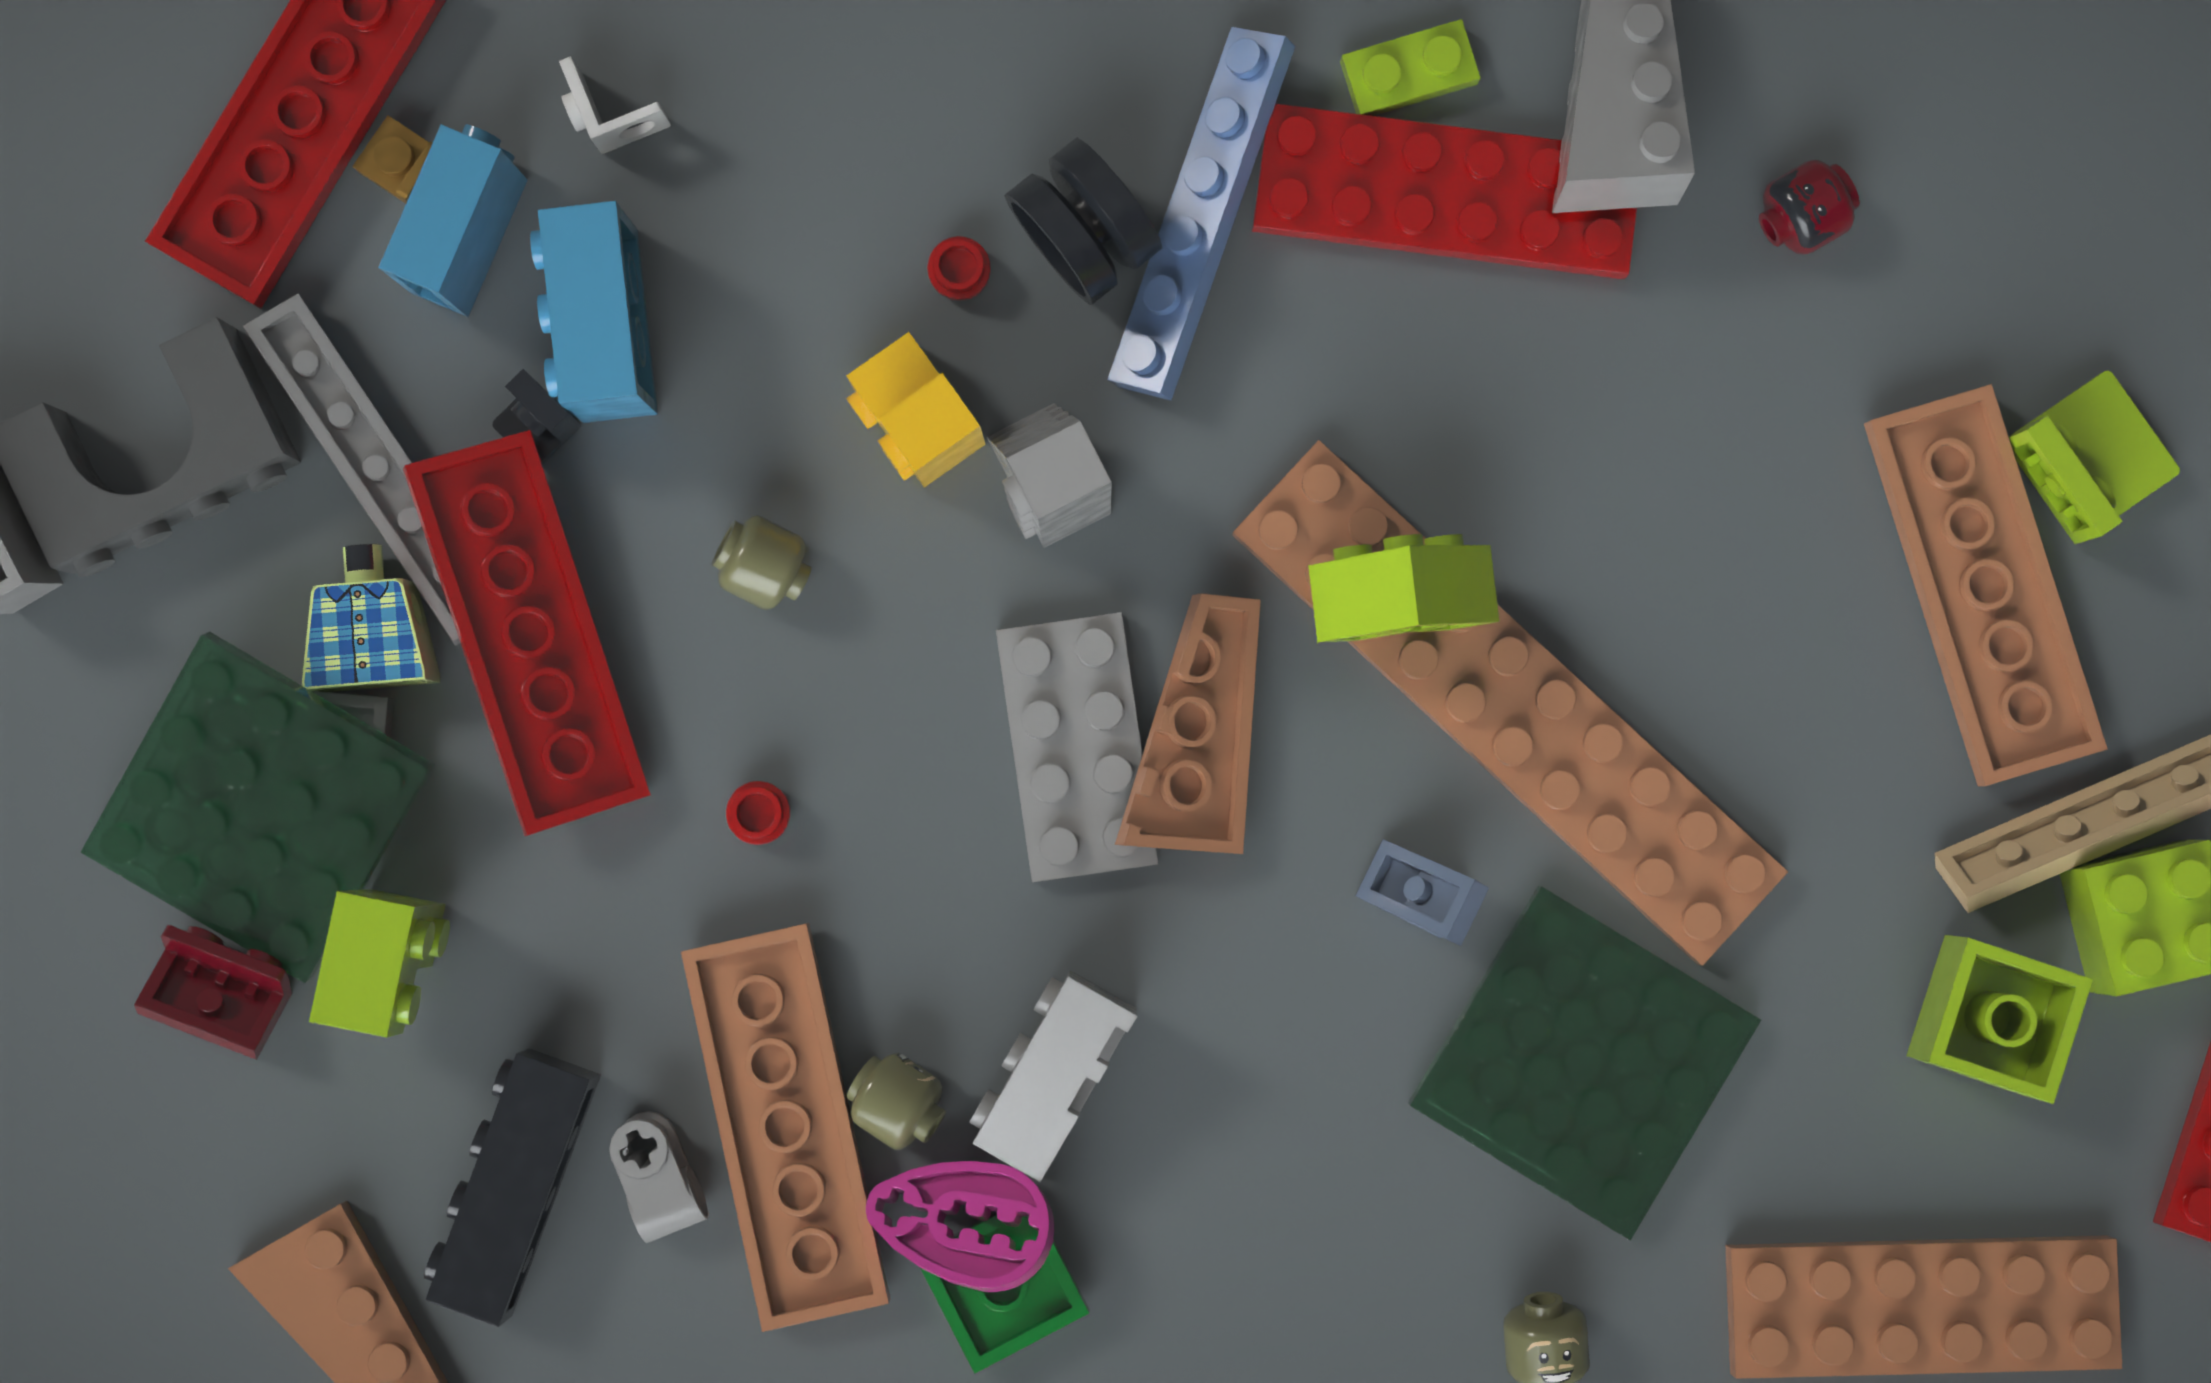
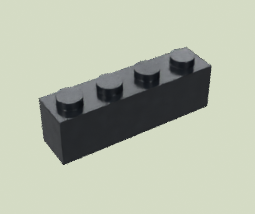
(511, 1186)

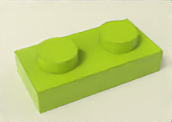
(1410, 69)

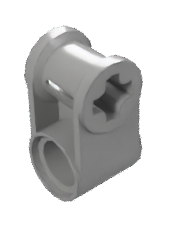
(658, 1187)

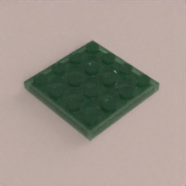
(255, 805)
(1584, 1062)

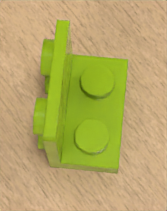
(2092, 457)

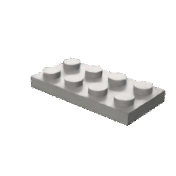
(1073, 743)

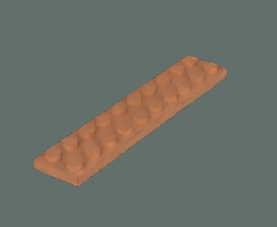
(1533, 726)

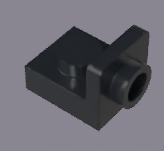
(538, 413)

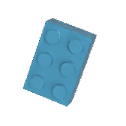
(594, 312)

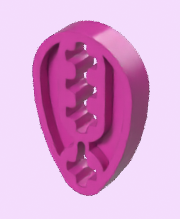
(966, 1259)

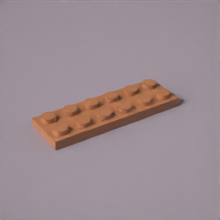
(1985, 586)
(785, 1127)
(1923, 1306)

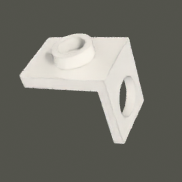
(613, 133)

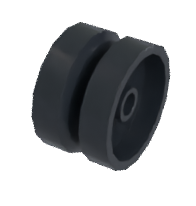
(1084, 220)

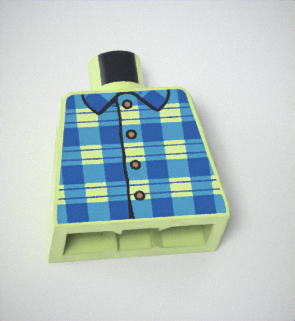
(367, 630)

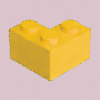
(917, 409)

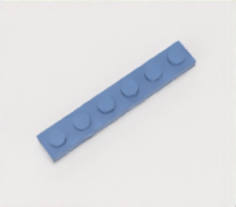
(1201, 212)

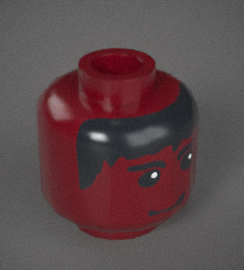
(1809, 206)

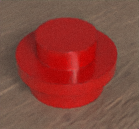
(959, 268)
(758, 812)

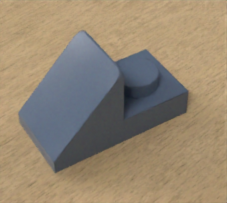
(1422, 892)

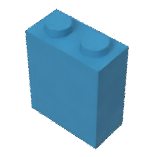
(454, 218)

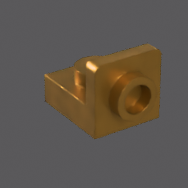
(393, 158)

